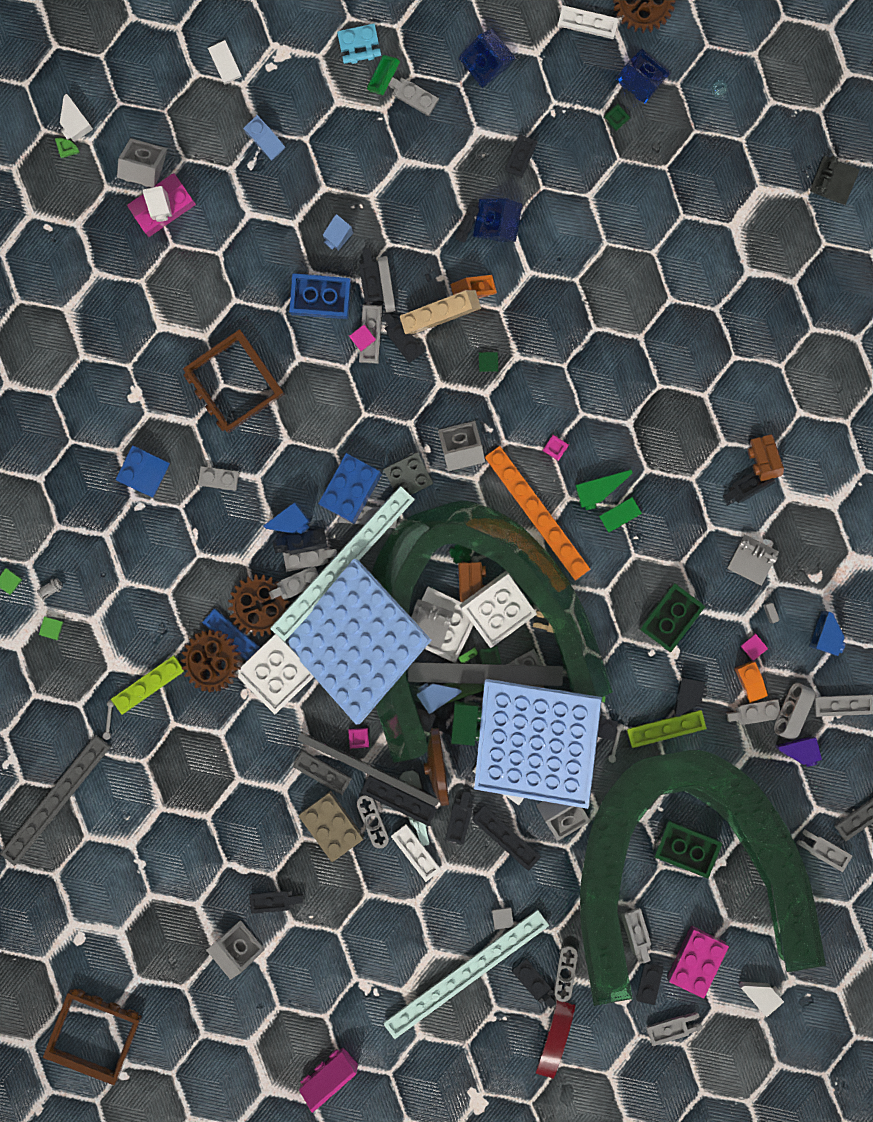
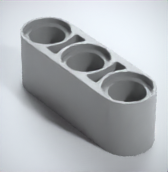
(794, 711)

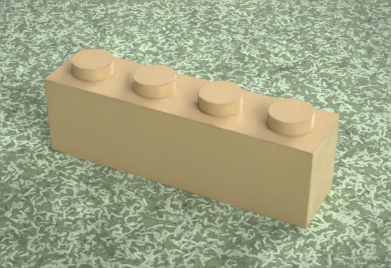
(440, 312)

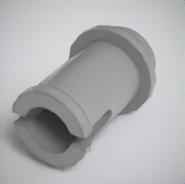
(50, 588)

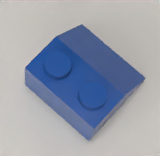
(142, 471)
(289, 520)
(828, 635)

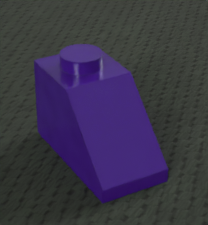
(802, 750)

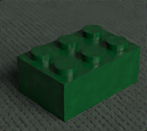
(671, 617)
(465, 723)
(687, 848)

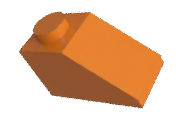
(482, 284)
(751, 681)

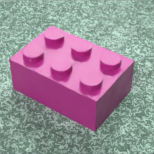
(697, 962)

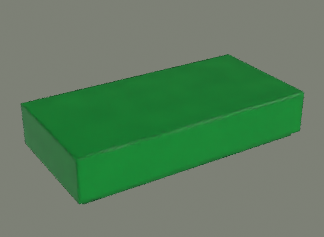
(383, 75)
(620, 515)

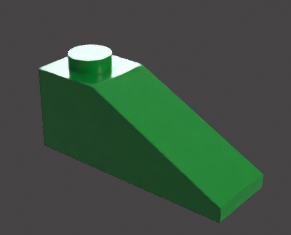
(597, 490)

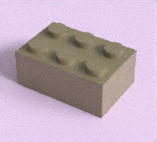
(331, 826)

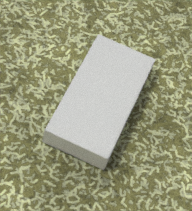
(224, 62)

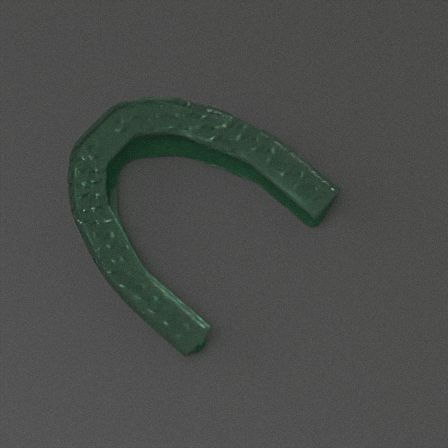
(528, 564)
(752, 821)

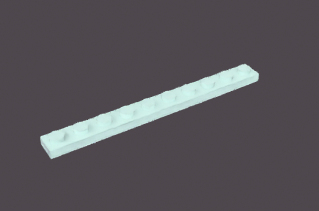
(354, 549)
(466, 974)

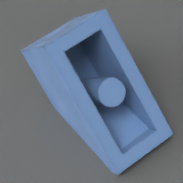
(264, 137)
(337, 233)
(436, 695)

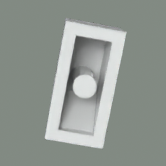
(73, 121)
(158, 203)
(763, 996)

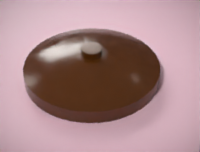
(436, 768)

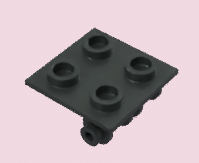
(834, 180)
(408, 474)

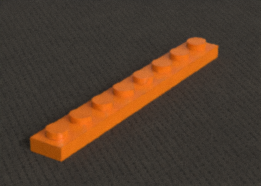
(537, 513)

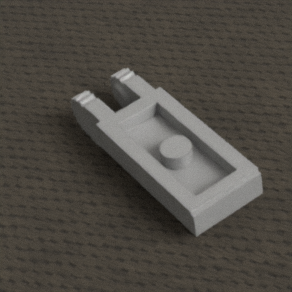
(826, 851)
(672, 1029)

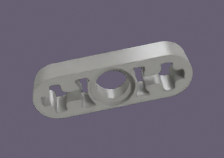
(386, 284)
(362, 809)
(558, 986)

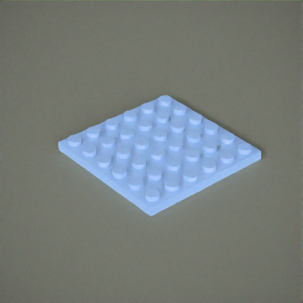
(357, 641)
(537, 743)

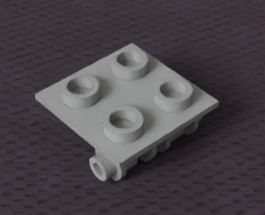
(753, 559)
(432, 621)

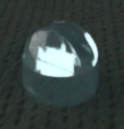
(719, 92)

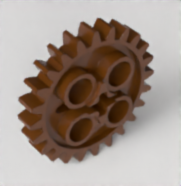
(656, 13)
(252, 589)
(197, 670)

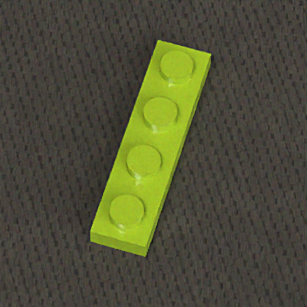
(148, 685)
(666, 729)

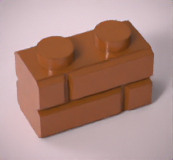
(766, 458)
(470, 579)

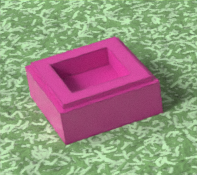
(362, 338)
(555, 447)
(754, 647)
(358, 738)

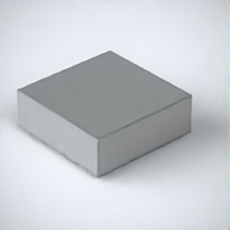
(771, 612)
(502, 918)

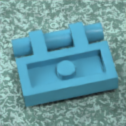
(358, 38)

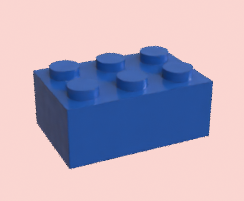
(320, 296)
(350, 488)

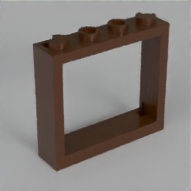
(203, 394)
(82, 1065)

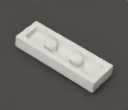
(588, 22)
(416, 852)

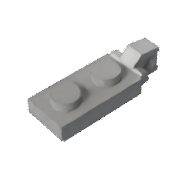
(413, 95)
(308, 559)
(294, 584)
(755, 712)
(637, 934)

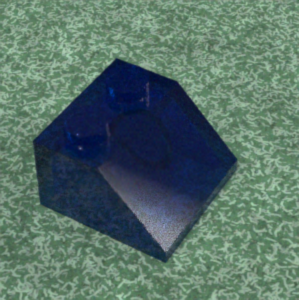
(487, 57)
(643, 76)
(498, 220)

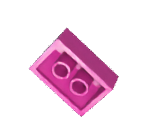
(179, 202)
(328, 1078)

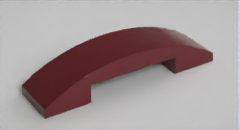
(556, 1039)

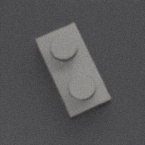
(218, 478)

